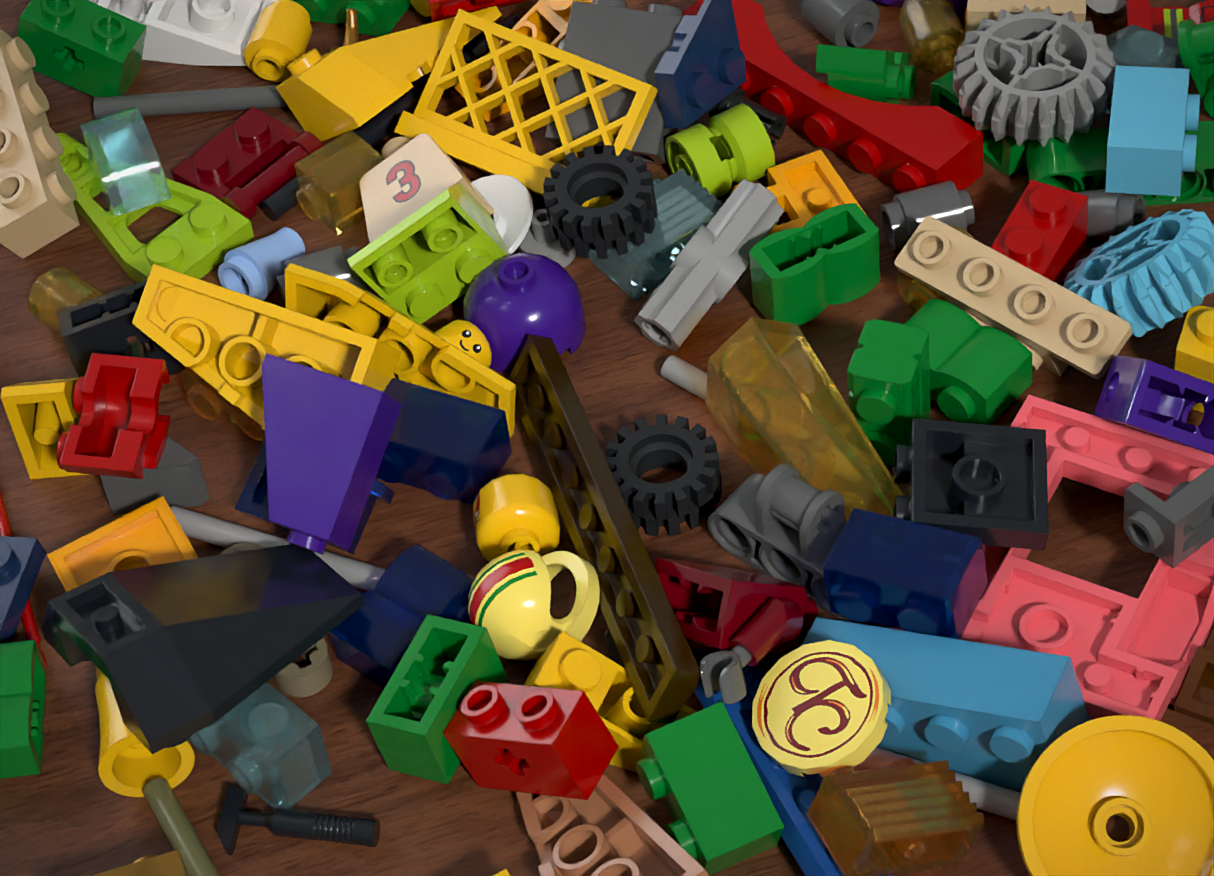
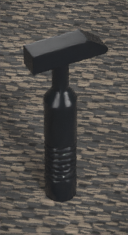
(294, 824)

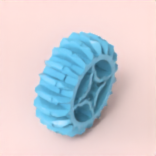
(1150, 270)

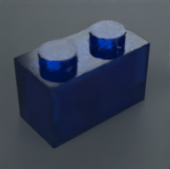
(444, 443)
(905, 575)

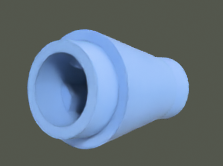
(255, 265)

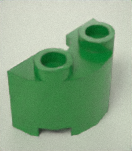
(868, 72)

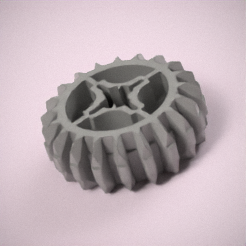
(1034, 76)

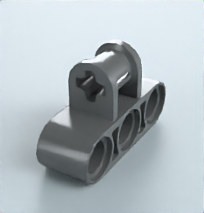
(782, 528)

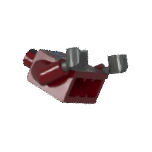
(733, 613)

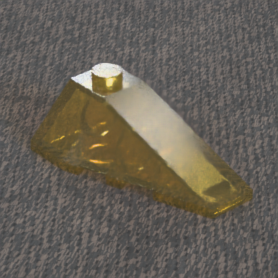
(785, 409)

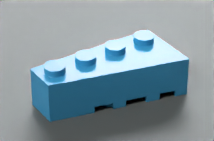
(967, 700)

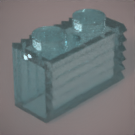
(681, 212)

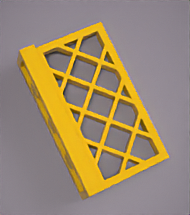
(495, 153)

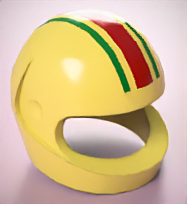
(514, 601)

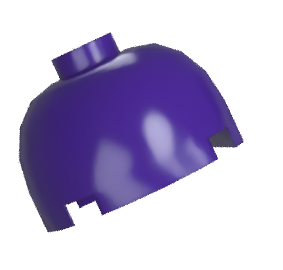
(521, 298)

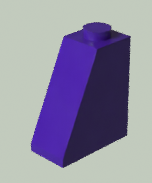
(321, 451)

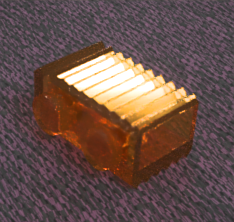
(894, 818)

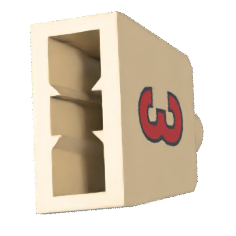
(408, 180)

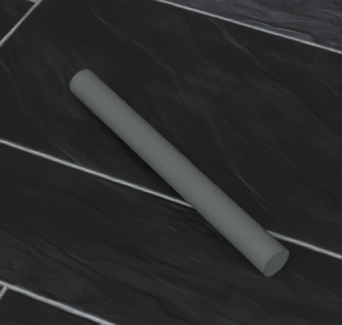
(191, 101)

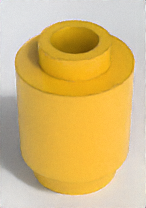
(278, 40)

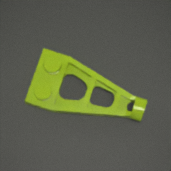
(188, 246)

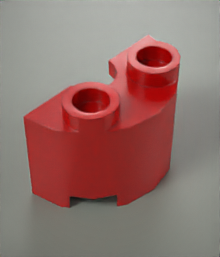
(118, 418)

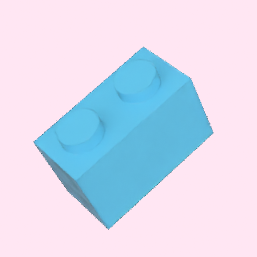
(1148, 131)

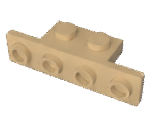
(1012, 298)

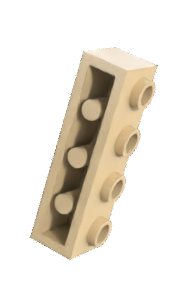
(33, 186)

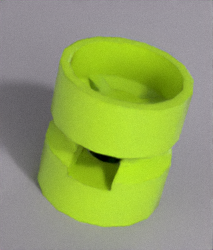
(725, 152)

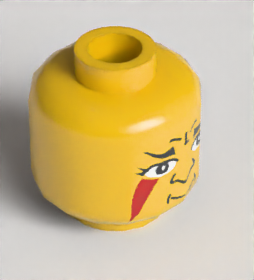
(515, 515)

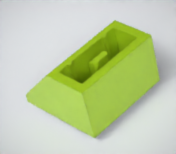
(431, 254)

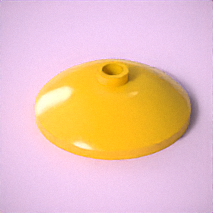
(1127, 770)

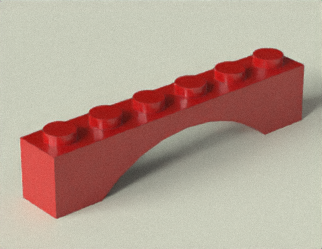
(888, 140)

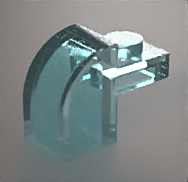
(125, 161)

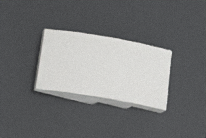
(193, 29)

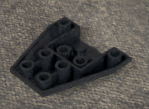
(197, 632)

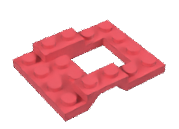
(1122, 648)

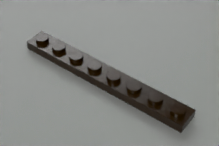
(604, 533)

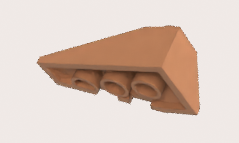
(601, 836)

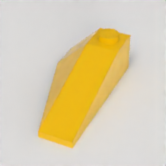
(363, 78)
(229, 333)
(424, 357)

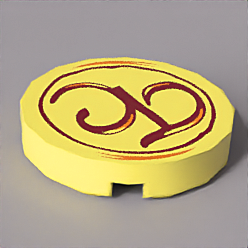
(821, 708)

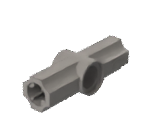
(708, 265)

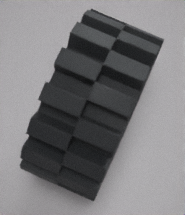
(603, 226)
(666, 447)

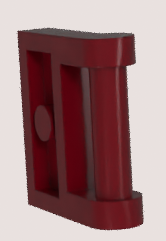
(247, 161)

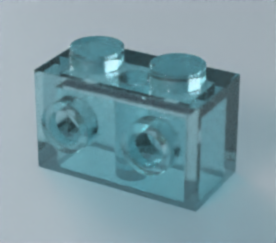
(268, 747)

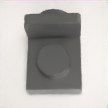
(1171, 527)

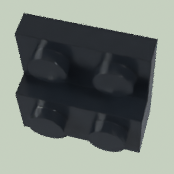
(975, 481)

